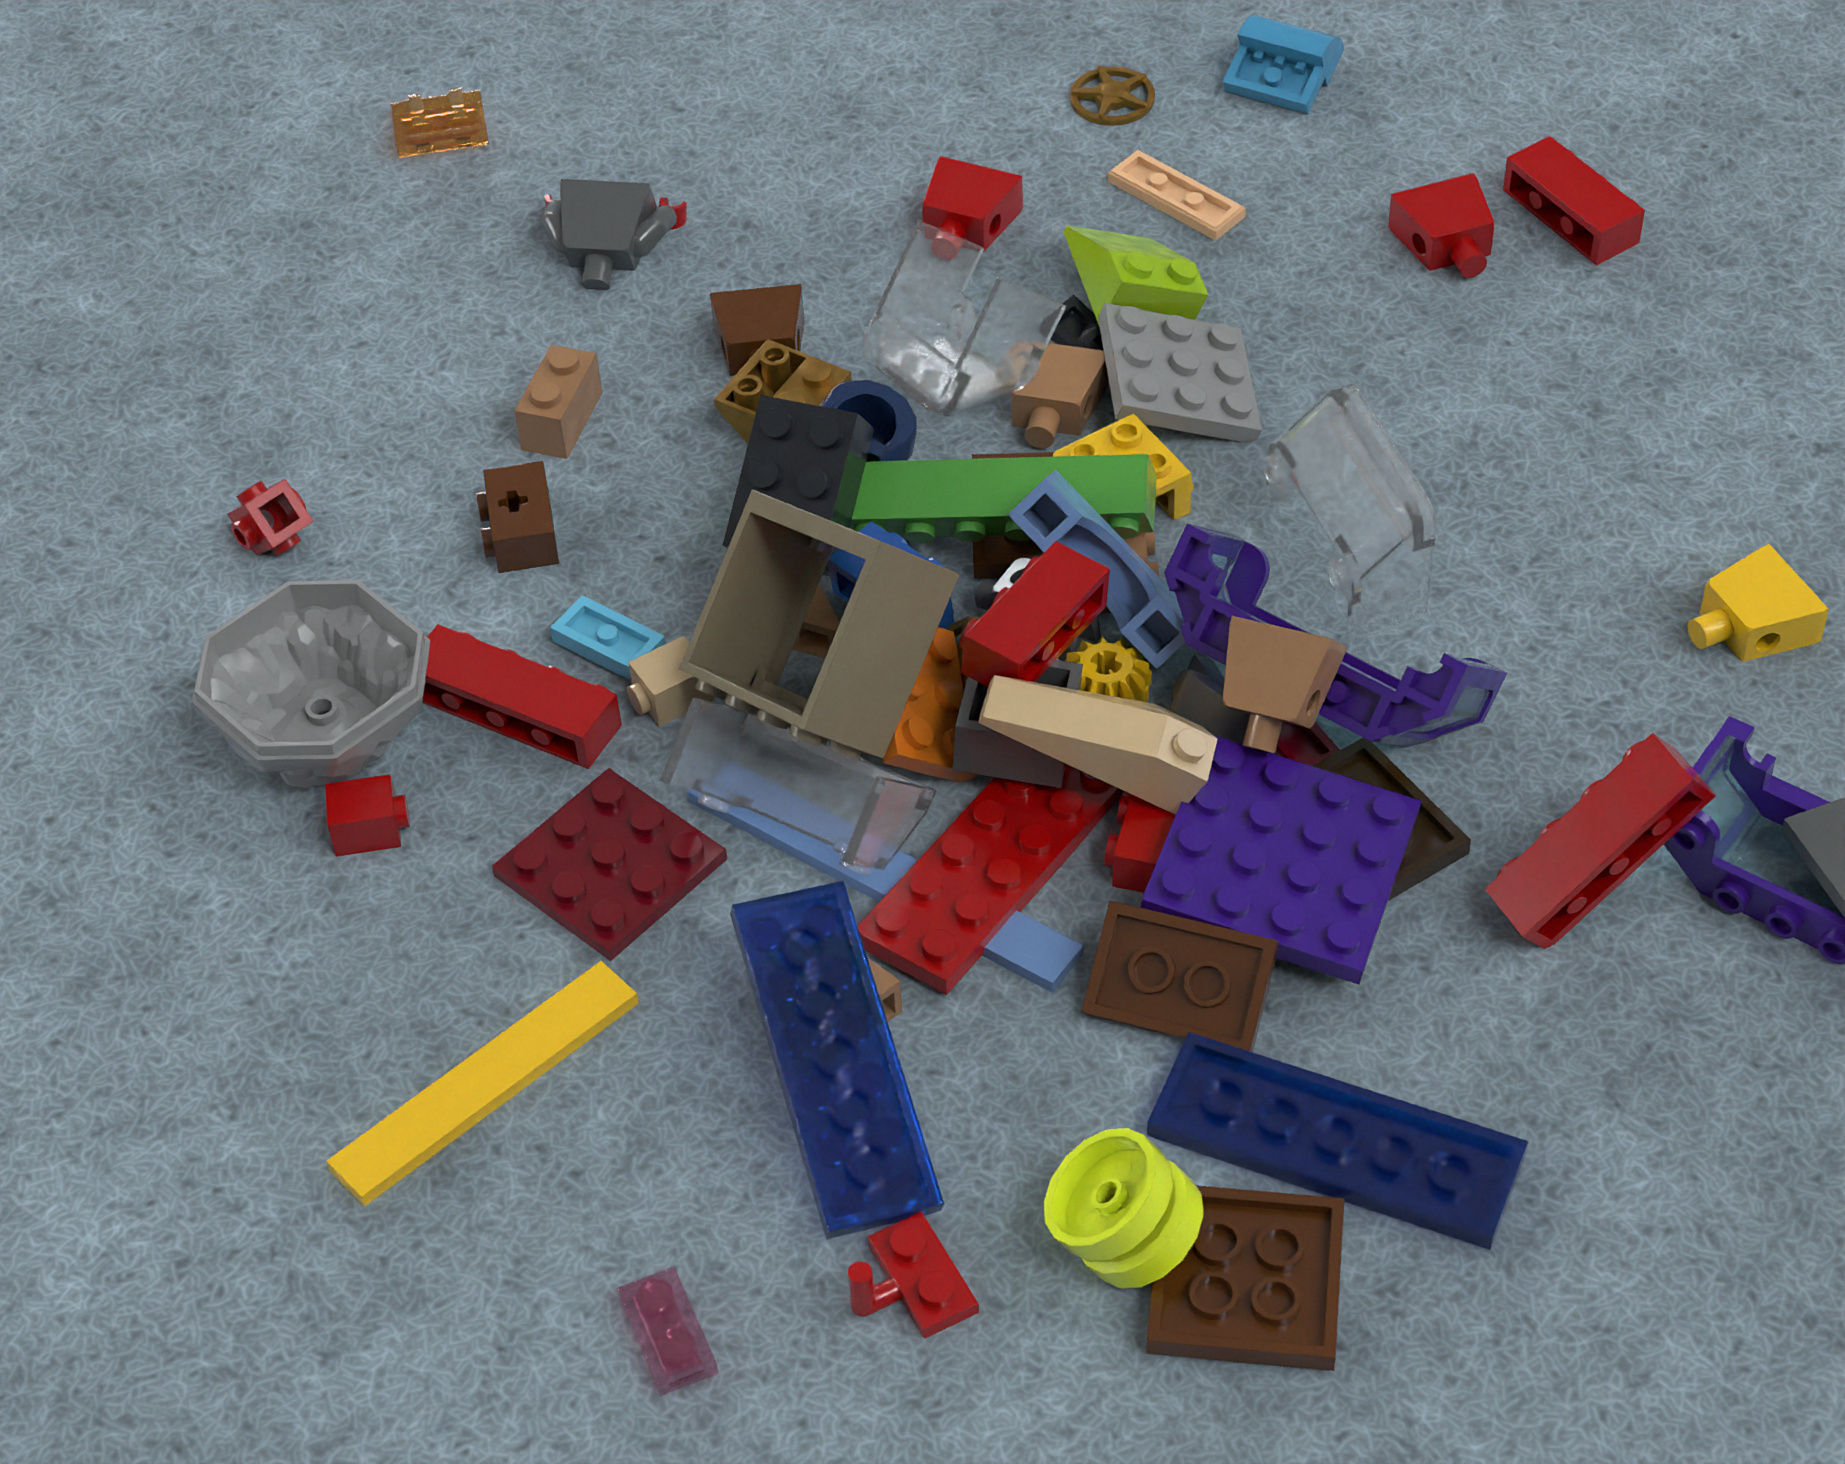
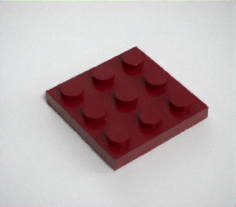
(609, 863)

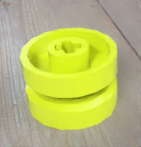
(1123, 1208)

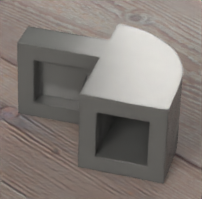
(1199, 698)

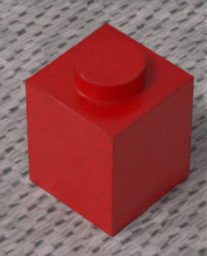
(365, 815)

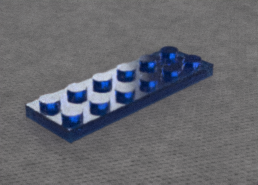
(836, 1059)
(1338, 1139)

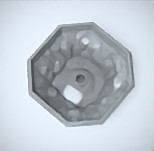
(313, 680)

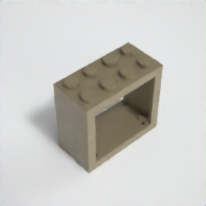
(762, 605)

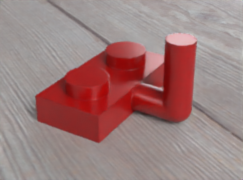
(917, 1274)

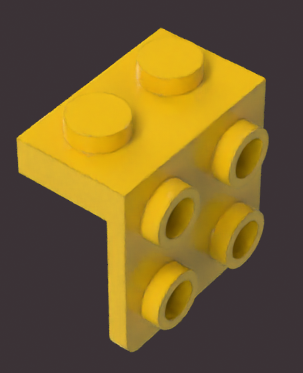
(1133, 437)

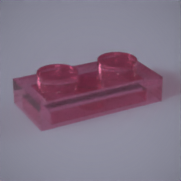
(667, 1331)

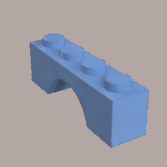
(1136, 594)

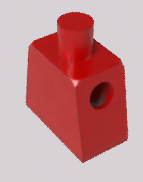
(972, 200)
(1445, 224)

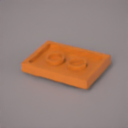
(927, 725)

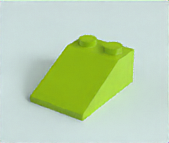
(1135, 273)

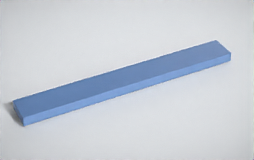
(1018, 946)

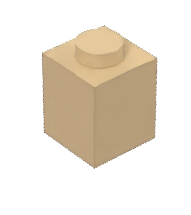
(660, 685)

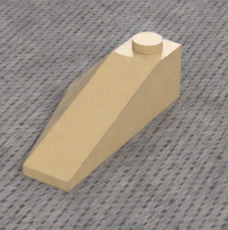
(1105, 736)

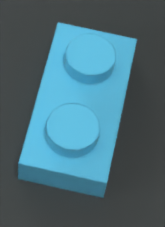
(604, 636)

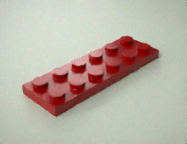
(982, 874)

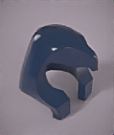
(885, 411)

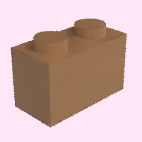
(558, 401)

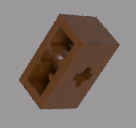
(519, 517)

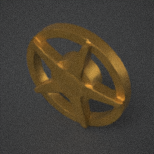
(1112, 95)

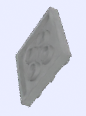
(1179, 373)

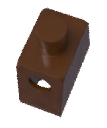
(752, 316)

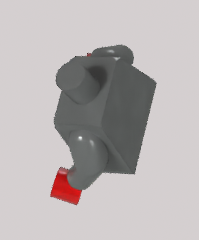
(607, 226)

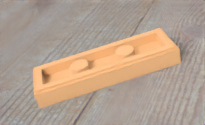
(1176, 195)

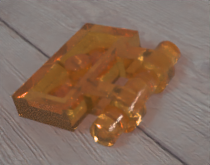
(439, 122)

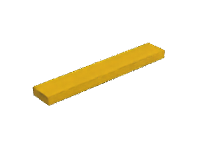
(481, 1083)

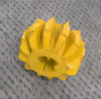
(1113, 669)

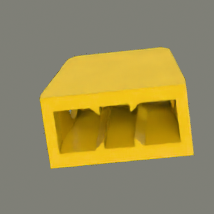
(1758, 608)

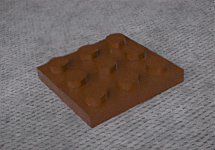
(1254, 1282)

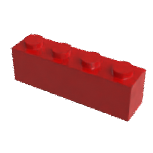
(519, 697)
(1599, 841)

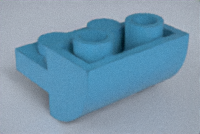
(1282, 63)

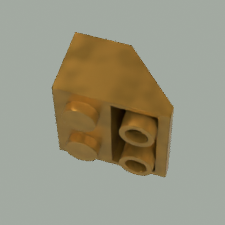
(779, 374)

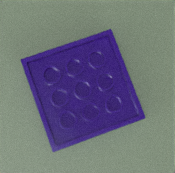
(1285, 857)

